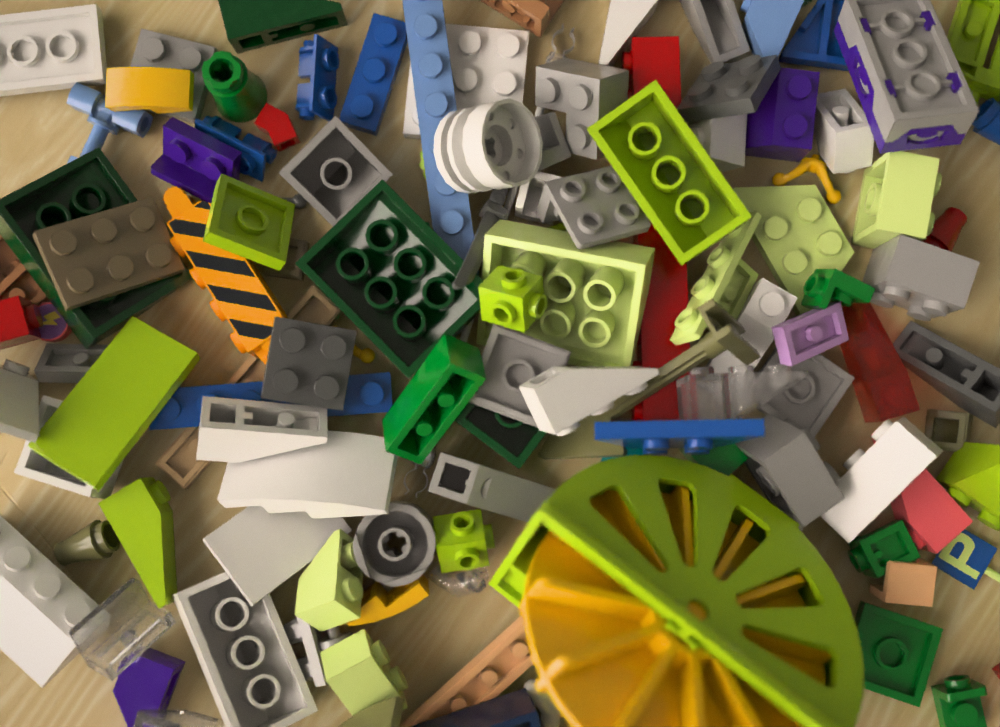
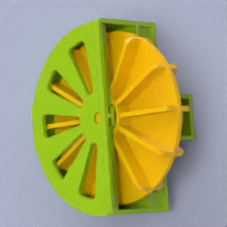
(680, 604)

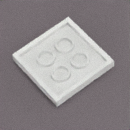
(485, 69)

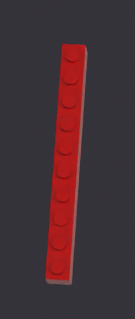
(667, 296)

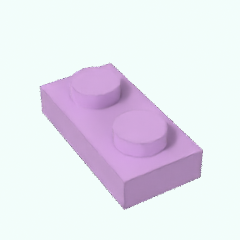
(810, 334)

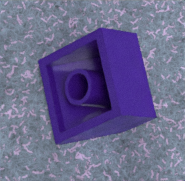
(785, 118)

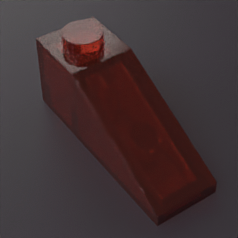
(878, 371)

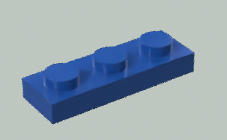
(374, 74)

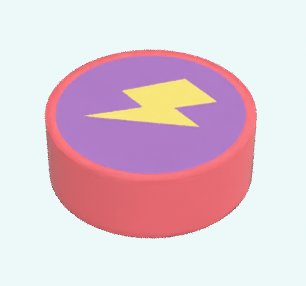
(54, 326)

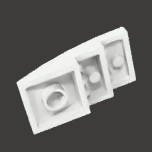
(326, 480)

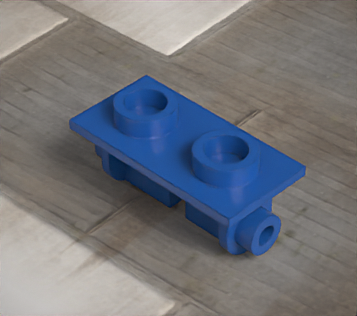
(319, 63)
(254, 150)

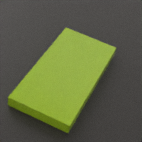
(114, 403)

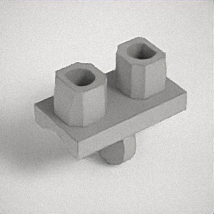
(314, 643)

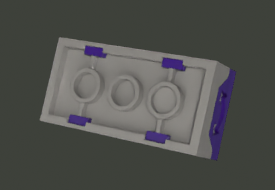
(905, 74)

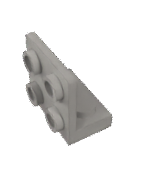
(592, 207)

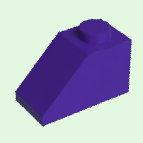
(147, 683)

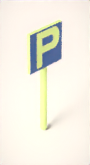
(966, 559)

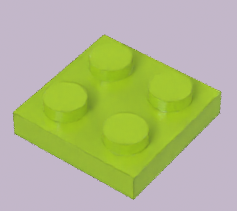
(249, 222)

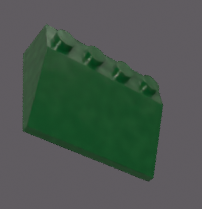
(63, 195)
(392, 278)

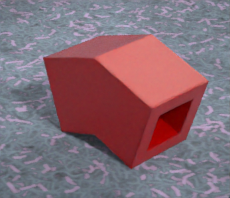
(278, 126)

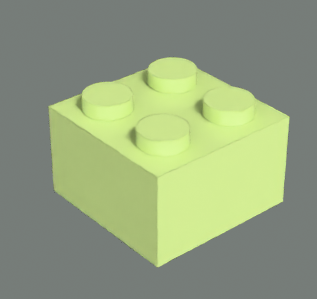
(896, 199)

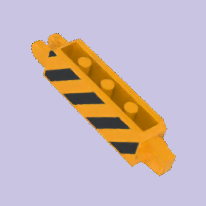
(232, 280)

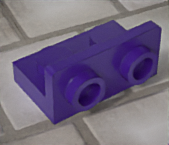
(194, 160)

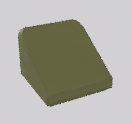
(950, 428)

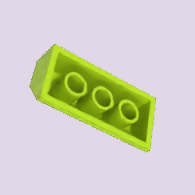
(669, 173)

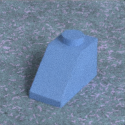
(768, 24)

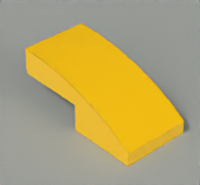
(149, 88)
(380, 604)

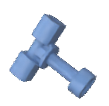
(105, 120)

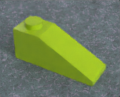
(146, 531)

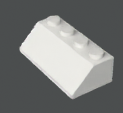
(37, 608)
(244, 655)

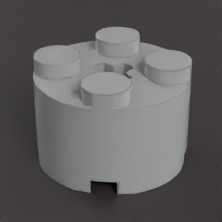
(386, 563)

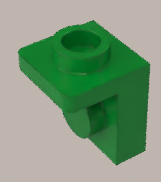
(834, 286)
(878, 547)
(959, 702)

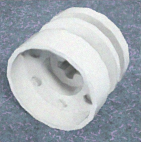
(488, 147)

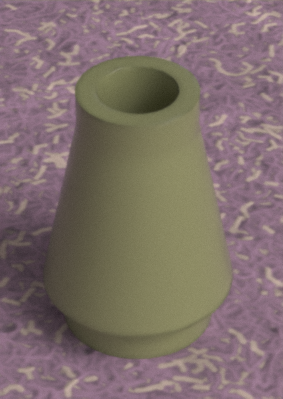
(90, 543)

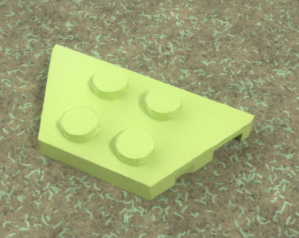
(795, 234)

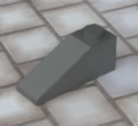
(952, 371)

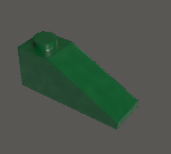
(269, 22)

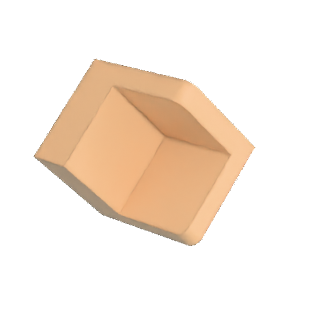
(907, 583)

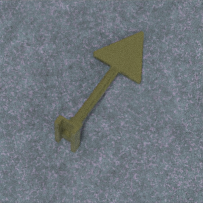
(723, 336)

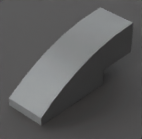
(716, 28)

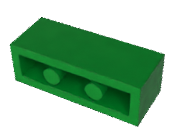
(433, 399)

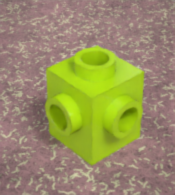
(512, 298)
(462, 540)

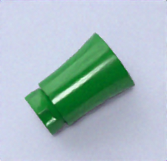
(235, 89)

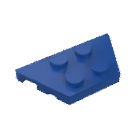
(815, 39)
(693, 435)

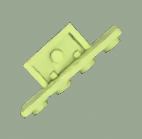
(725, 280)

